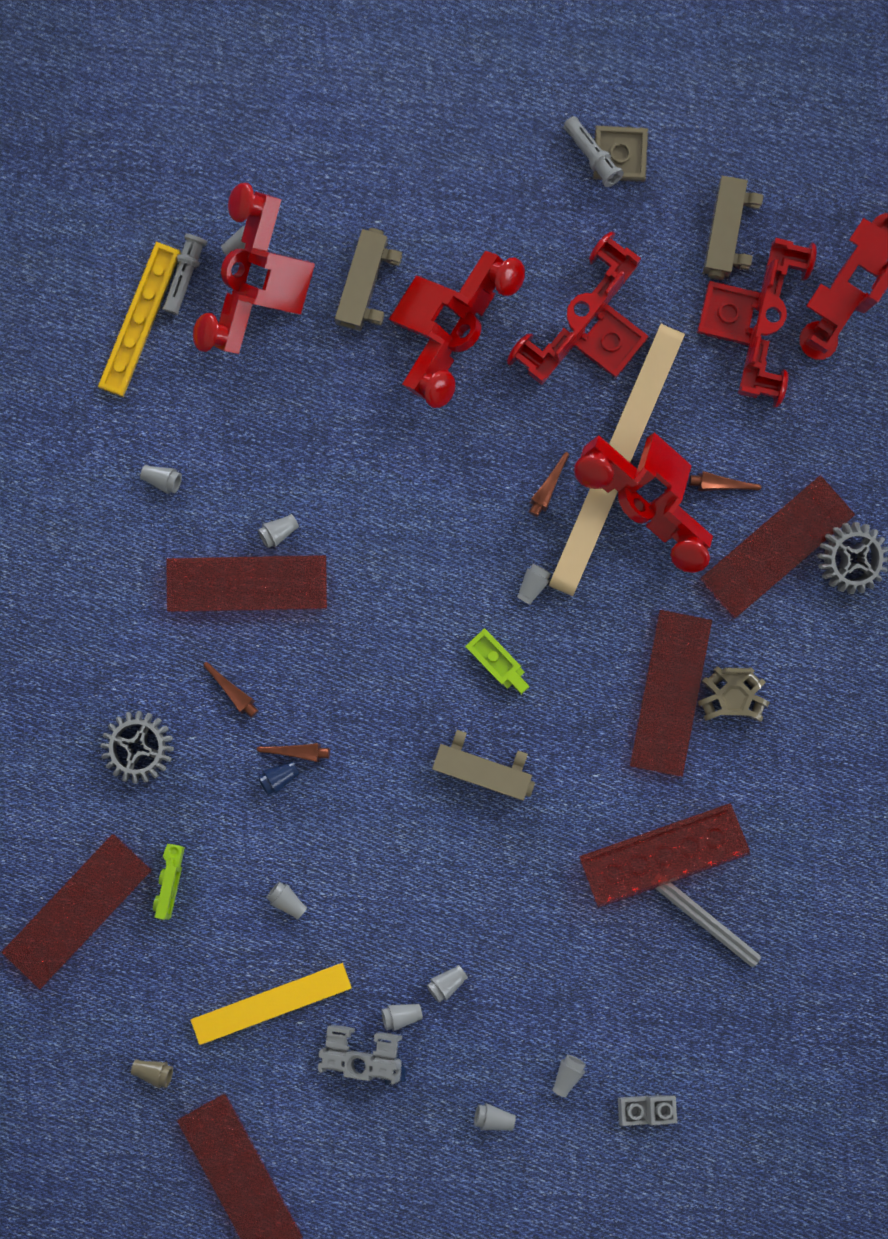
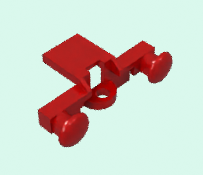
(284, 283)
(838, 303)
(422, 305)
(729, 312)
(610, 341)
(608, 470)

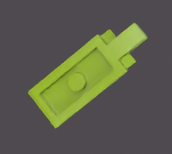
(497, 661)
(169, 880)

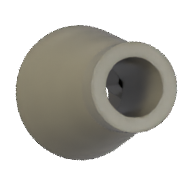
(155, 1073)

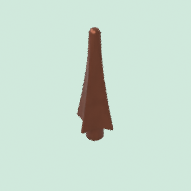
(709, 482)
(543, 495)
(241, 700)
(308, 751)

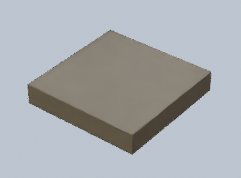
(626, 149)

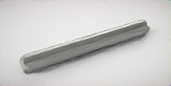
(710, 924)

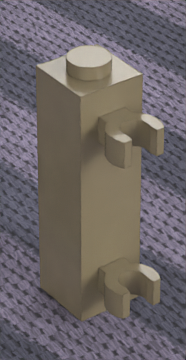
(725, 228)
(362, 279)
(483, 771)

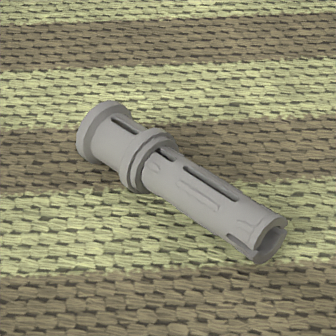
(598, 160)
(187, 263)

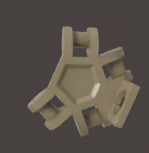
(734, 695)

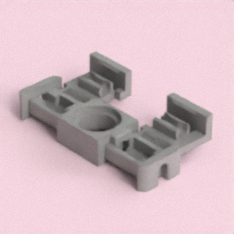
(378, 1065)

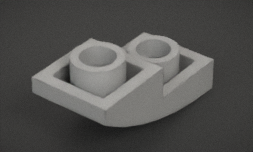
(647, 1110)

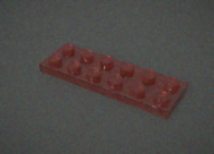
(777, 546)
(246, 583)
(670, 693)
(664, 855)
(76, 911)
(237, 1172)

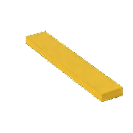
(139, 319)
(271, 1003)

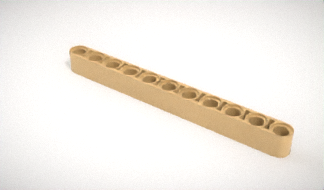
(625, 442)

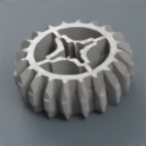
(835, 544)
(141, 735)

